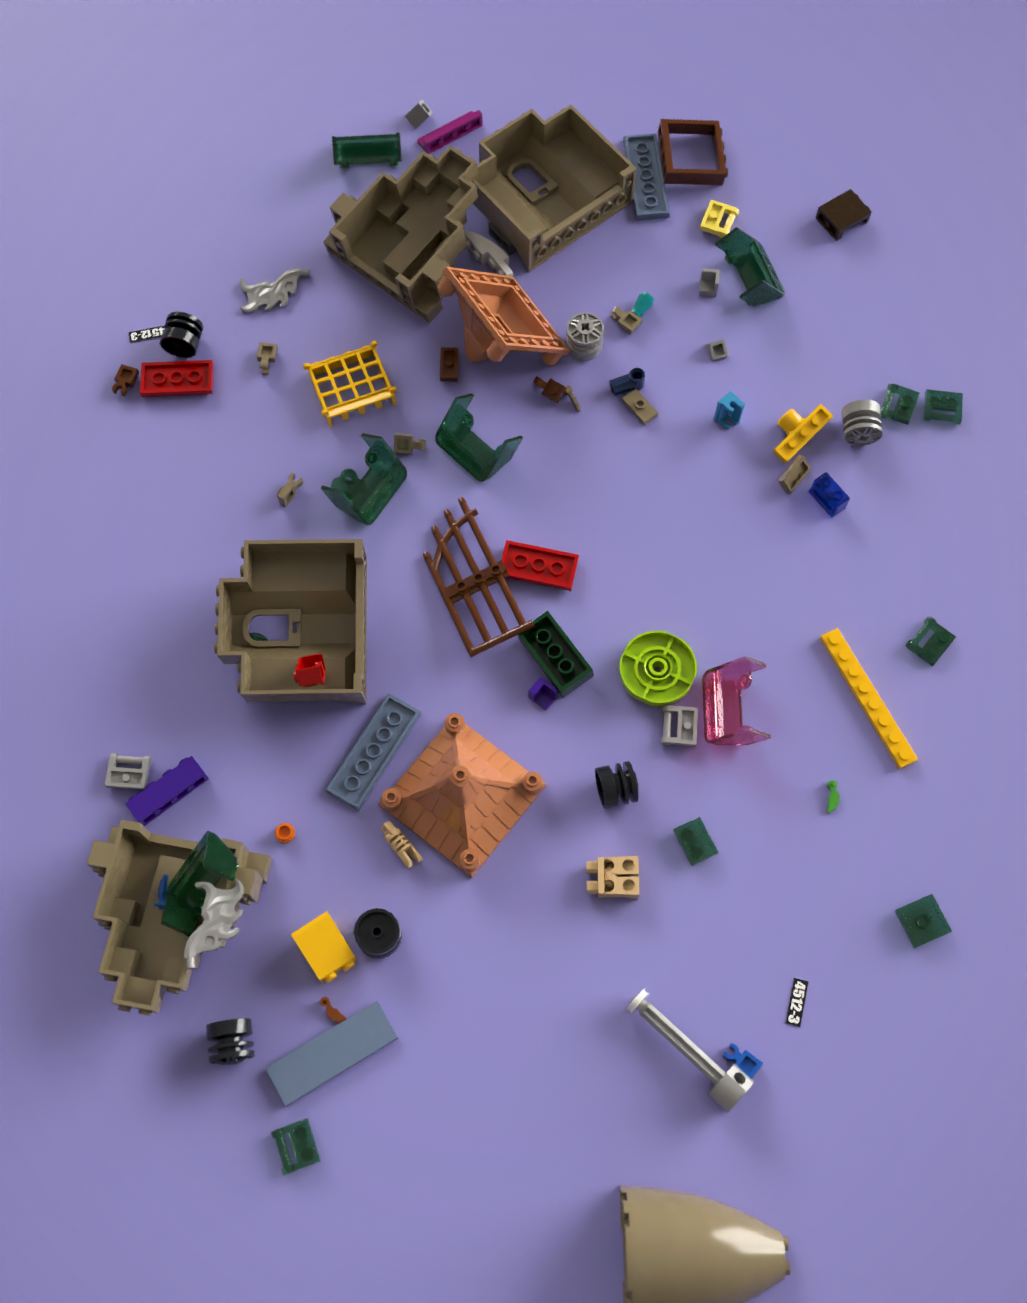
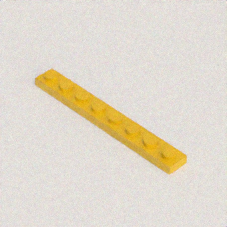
(868, 699)

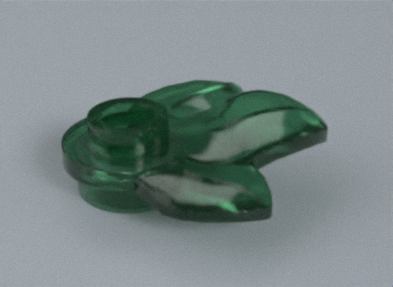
(344, 484)

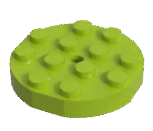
(662, 651)

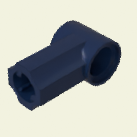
(627, 382)

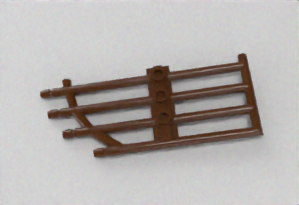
(478, 581)

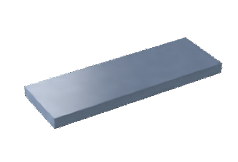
(650, 191)
(373, 752)
(331, 1053)

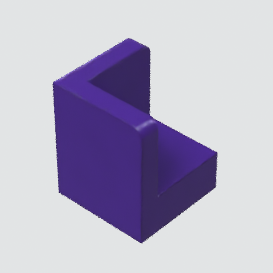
(543, 693)

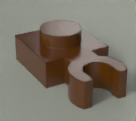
(125, 377)

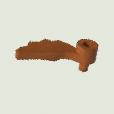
(333, 1013)

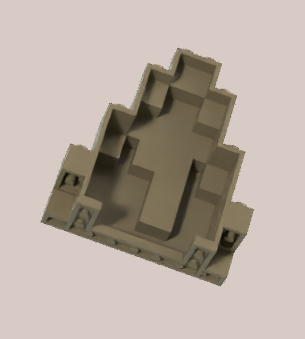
(408, 228)
(139, 948)

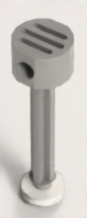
(728, 1086)

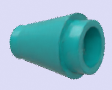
(642, 304)

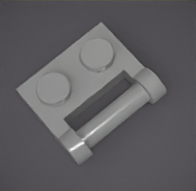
(686, 726)
(127, 777)

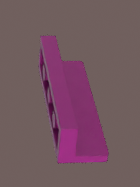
(451, 131)

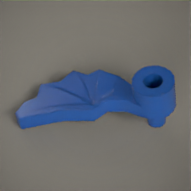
(162, 889)

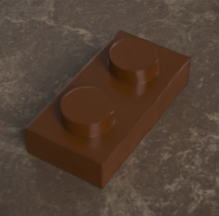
(449, 364)

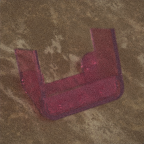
(723, 703)

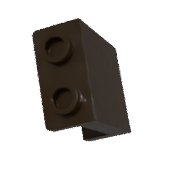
(842, 213)

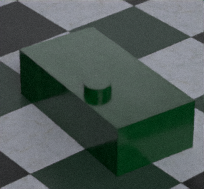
(556, 654)

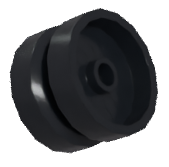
(386, 942)

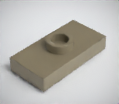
(639, 406)
(794, 474)

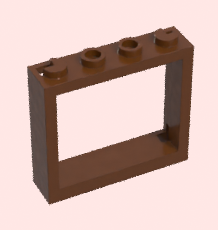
(691, 176)

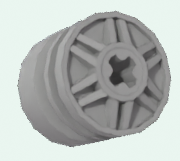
(584, 336)
(862, 422)

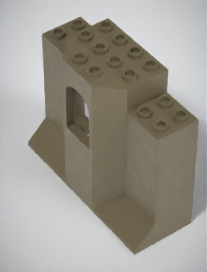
(582, 176)
(321, 591)

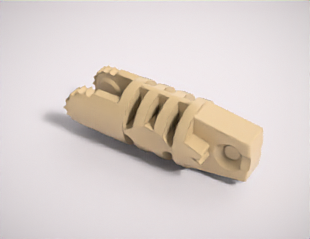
(400, 844)

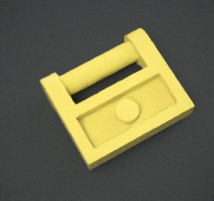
(714, 216)

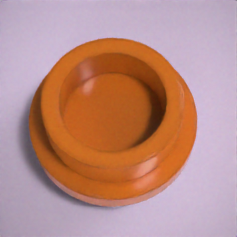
(285, 833)

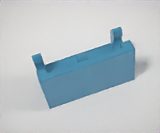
(729, 408)

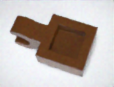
(551, 390)

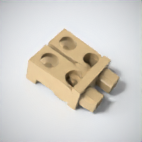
(615, 877)

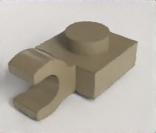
(627, 321)
(266, 353)
(405, 444)
(287, 492)

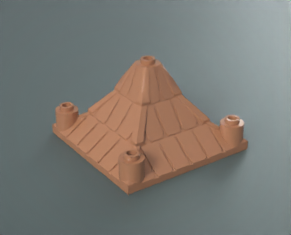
(499, 317)
(462, 795)

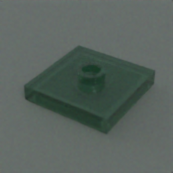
(923, 921)

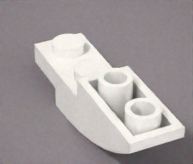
(488, 252)

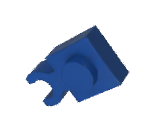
(746, 1062)

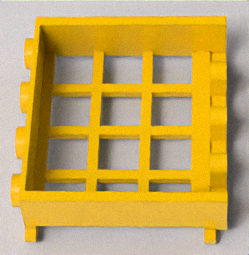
(358, 402)

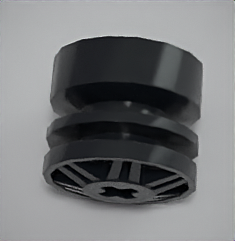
(181, 334)
(616, 784)
(229, 1040)

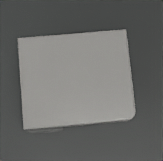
(418, 114)
(709, 282)

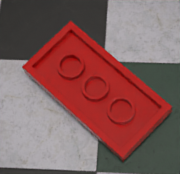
(176, 378)
(540, 565)

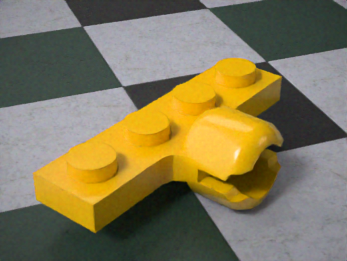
(799, 431)

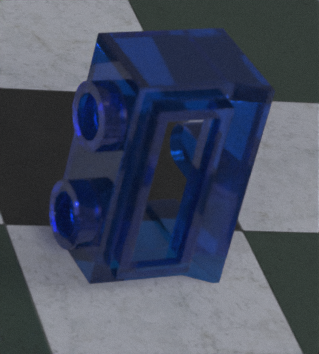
(829, 495)

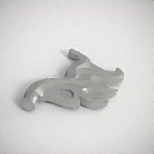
(272, 293)
(218, 919)

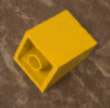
(324, 948)

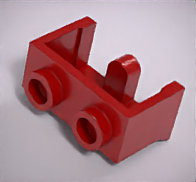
(310, 670)

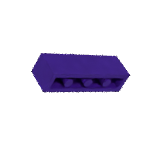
(166, 791)

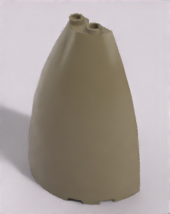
(695, 1249)

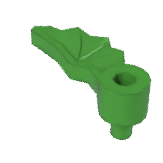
(833, 799)

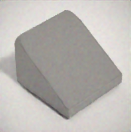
(717, 350)

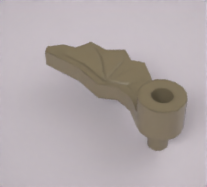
(568, 392)

